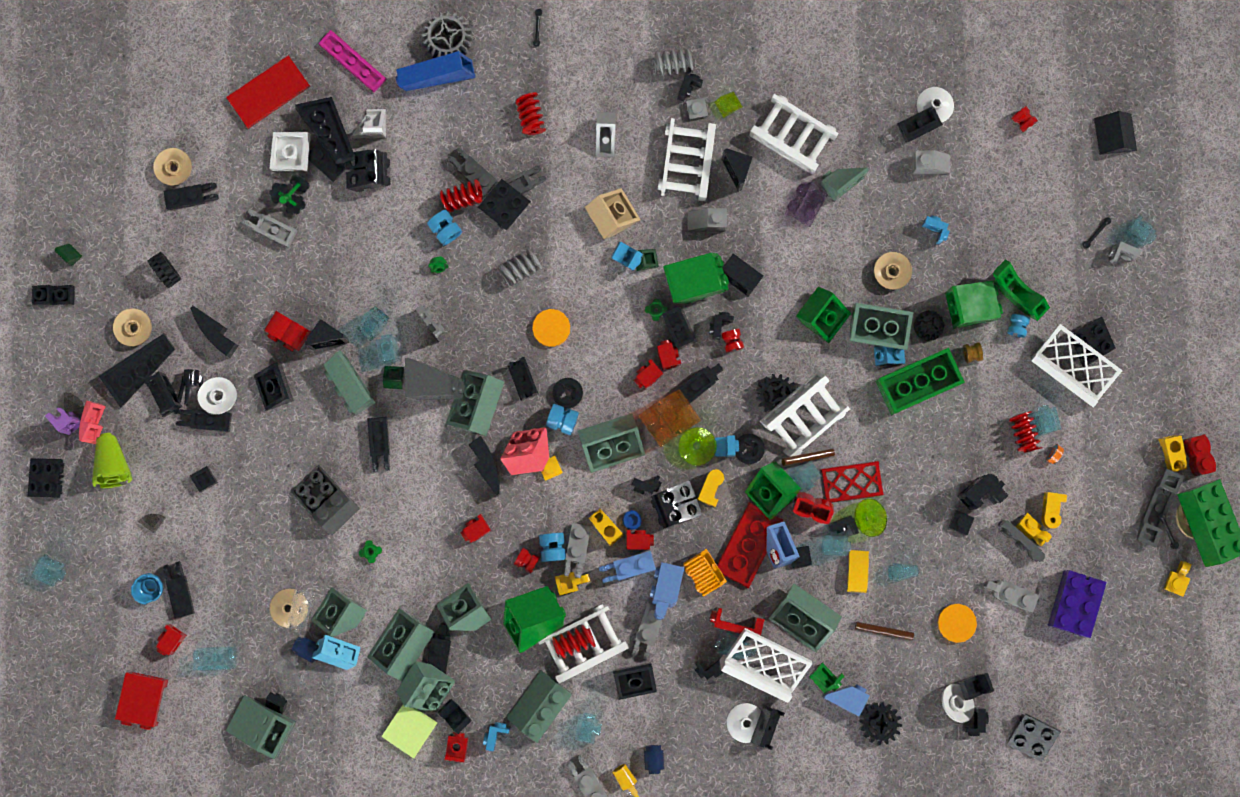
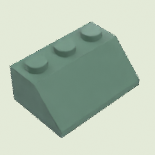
(880, 326)
(348, 383)
(478, 403)
(611, 442)
(805, 618)
(400, 644)
(539, 706)

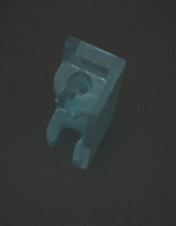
(725, 642)
(214, 658)

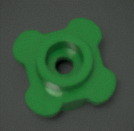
(438, 264)
(655, 304)
(365, 551)

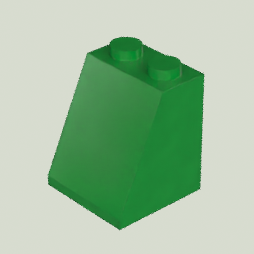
(696, 278)
(973, 304)
(532, 617)

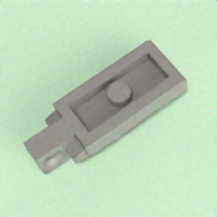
(1013, 595)

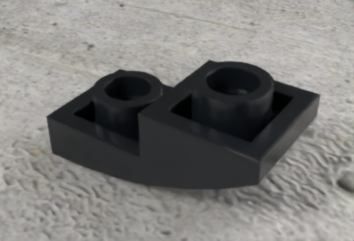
(53, 295)

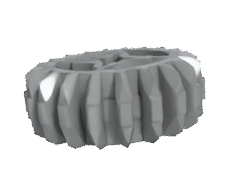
(454, 35)

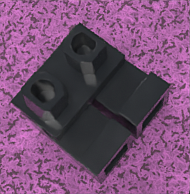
(369, 170)
(983, 487)
(667, 505)

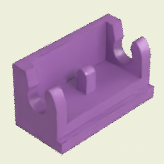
(64, 423)

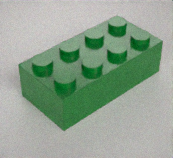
(919, 381)
(1211, 522)

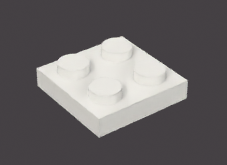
(290, 151)

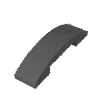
(1160, 501)

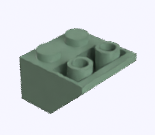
(424, 687)

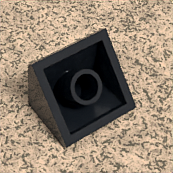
(1115, 133)
(737, 166)
(324, 336)
(273, 386)
(635, 680)

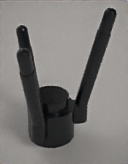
(189, 379)

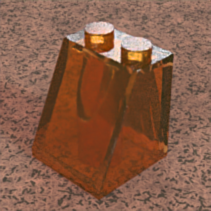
(669, 418)

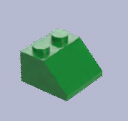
(823, 314)
(772, 489)

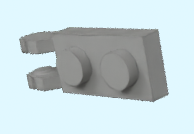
(271, 228)
(577, 548)
(647, 631)
(587, 779)

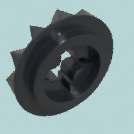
(920, 327)
(558, 391)
(758, 450)

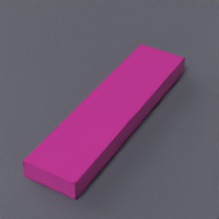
(352, 61)

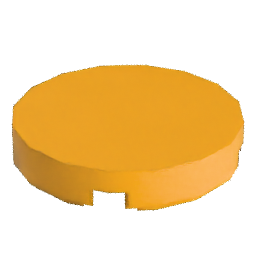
(551, 328)
(957, 623)

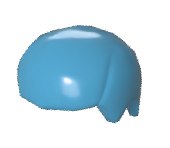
(140, 585)

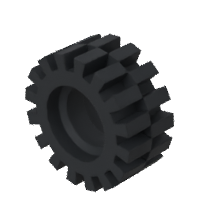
(164, 269)

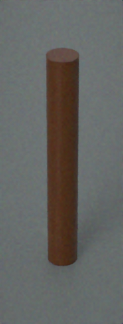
(808, 457)
(884, 630)

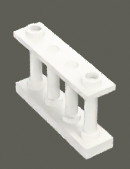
(777, 143)
(704, 153)
(788, 408)
(599, 654)

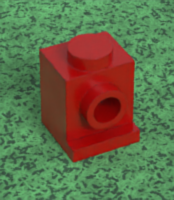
(668, 355)
(647, 375)
(475, 529)
(639, 540)
(170, 640)
(460, 755)

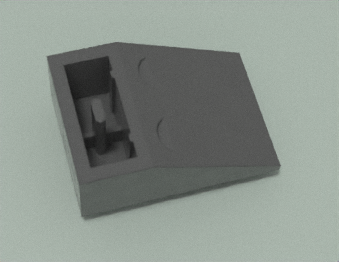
(325, 500)

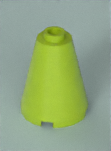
(109, 463)

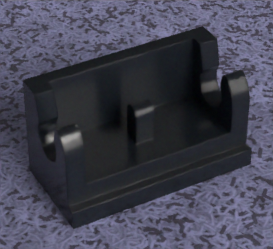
(919, 124)
(741, 275)
(679, 327)
(522, 379)
(163, 393)
(766, 726)

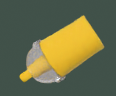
(627, 781)

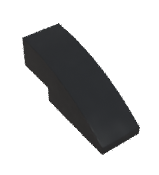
(214, 332)
(486, 465)

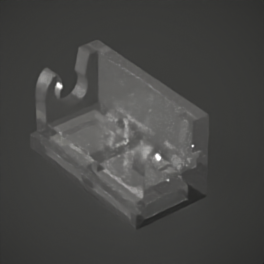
(301, 610)

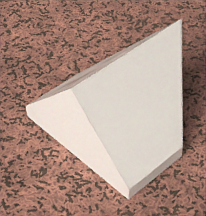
(372, 125)

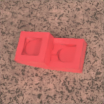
(89, 423)

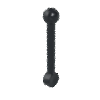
(538, 12)
(1087, 244)
(1174, 545)

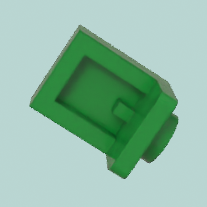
(826, 679)

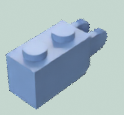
(630, 567)
(666, 589)

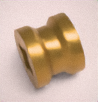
(973, 352)

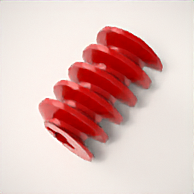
(528, 114)
(463, 197)
(1025, 432)
(573, 641)

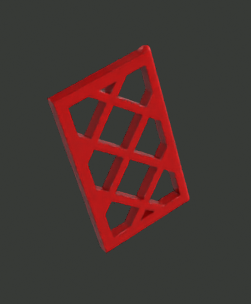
(860, 467)

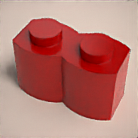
(287, 331)
(1198, 450)
(818, 509)

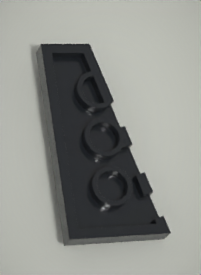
(327, 126)
(129, 374)

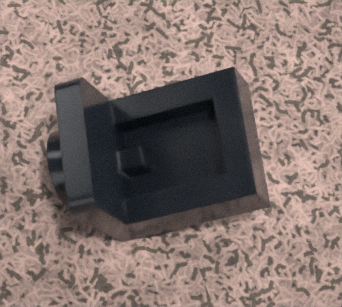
(715, 328)
(642, 487)
(713, 670)
(976, 686)
(981, 718)

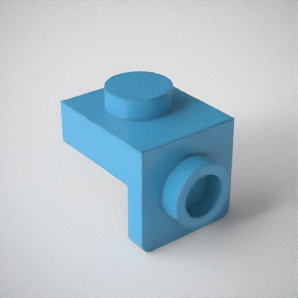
(935, 224)
(626, 256)
(888, 356)
(726, 446)
(490, 738)

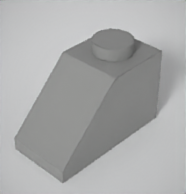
(605, 134)
(930, 162)
(708, 219)

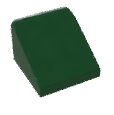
(68, 253)
(648, 260)
(393, 377)

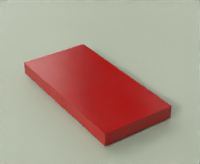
(268, 92)
(746, 546)

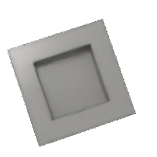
(696, 109)

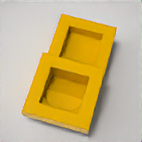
(857, 571)

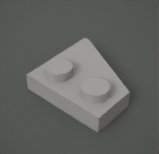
(427, 316)

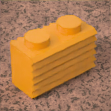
(704, 572)

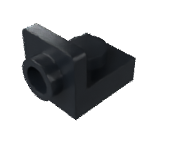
(686, 89)
(841, 525)
(454, 716)

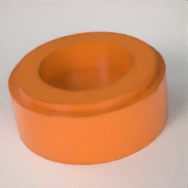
(1055, 454)

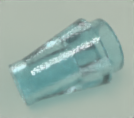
(900, 572)

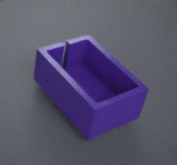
(1077, 603)

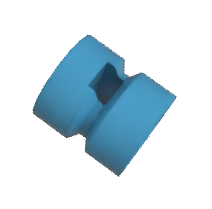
(448, 232)
(562, 419)
(552, 554)

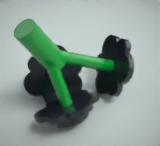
(293, 202)

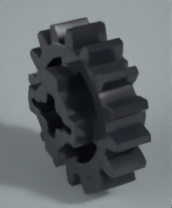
(768, 389)
(880, 732)

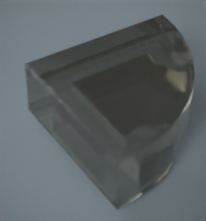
(72, 403)
(152, 521)

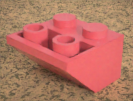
(526, 451)

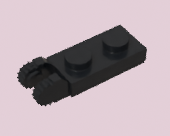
(189, 196)
(206, 421)
(379, 441)
(178, 592)

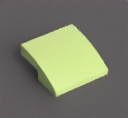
(409, 730)

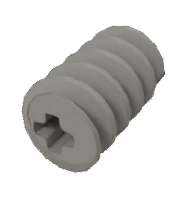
(673, 61)
(519, 267)

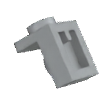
(1127, 252)

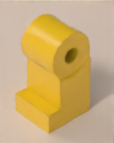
(1174, 452)
(710, 487)
(1051, 509)
(606, 527)

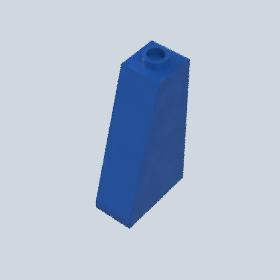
(435, 72)

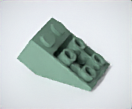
(261, 727)

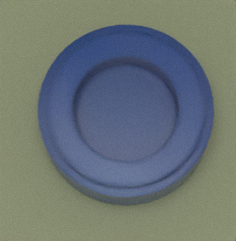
(632, 520)

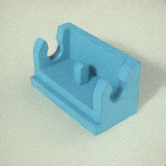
(337, 652)

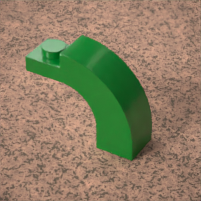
(1018, 292)

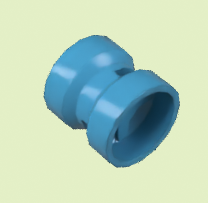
(1018, 325)

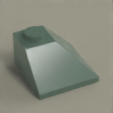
(842, 180)
(463, 610)
(338, 613)

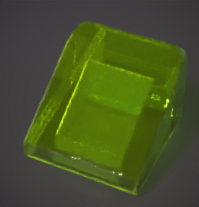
(728, 104)

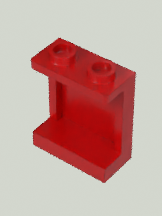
(757, 624)
(140, 700)

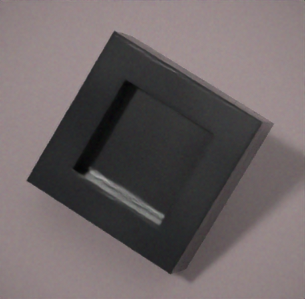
(203, 479)
(961, 522)
(804, 559)
(276, 702)

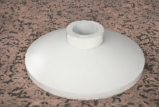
(938, 94)
(213, 388)
(955, 704)
(738, 716)

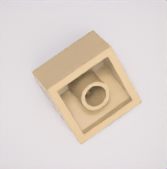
(612, 213)

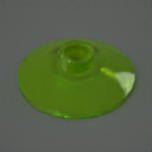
(704, 453)
(876, 517)

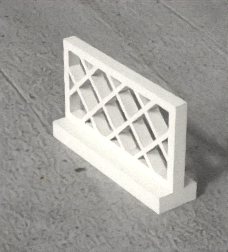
(1066, 379)
(754, 675)

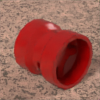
(1024, 119)
(729, 337)
(526, 560)

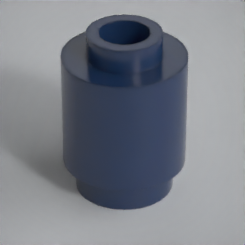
(305, 648)
(654, 759)

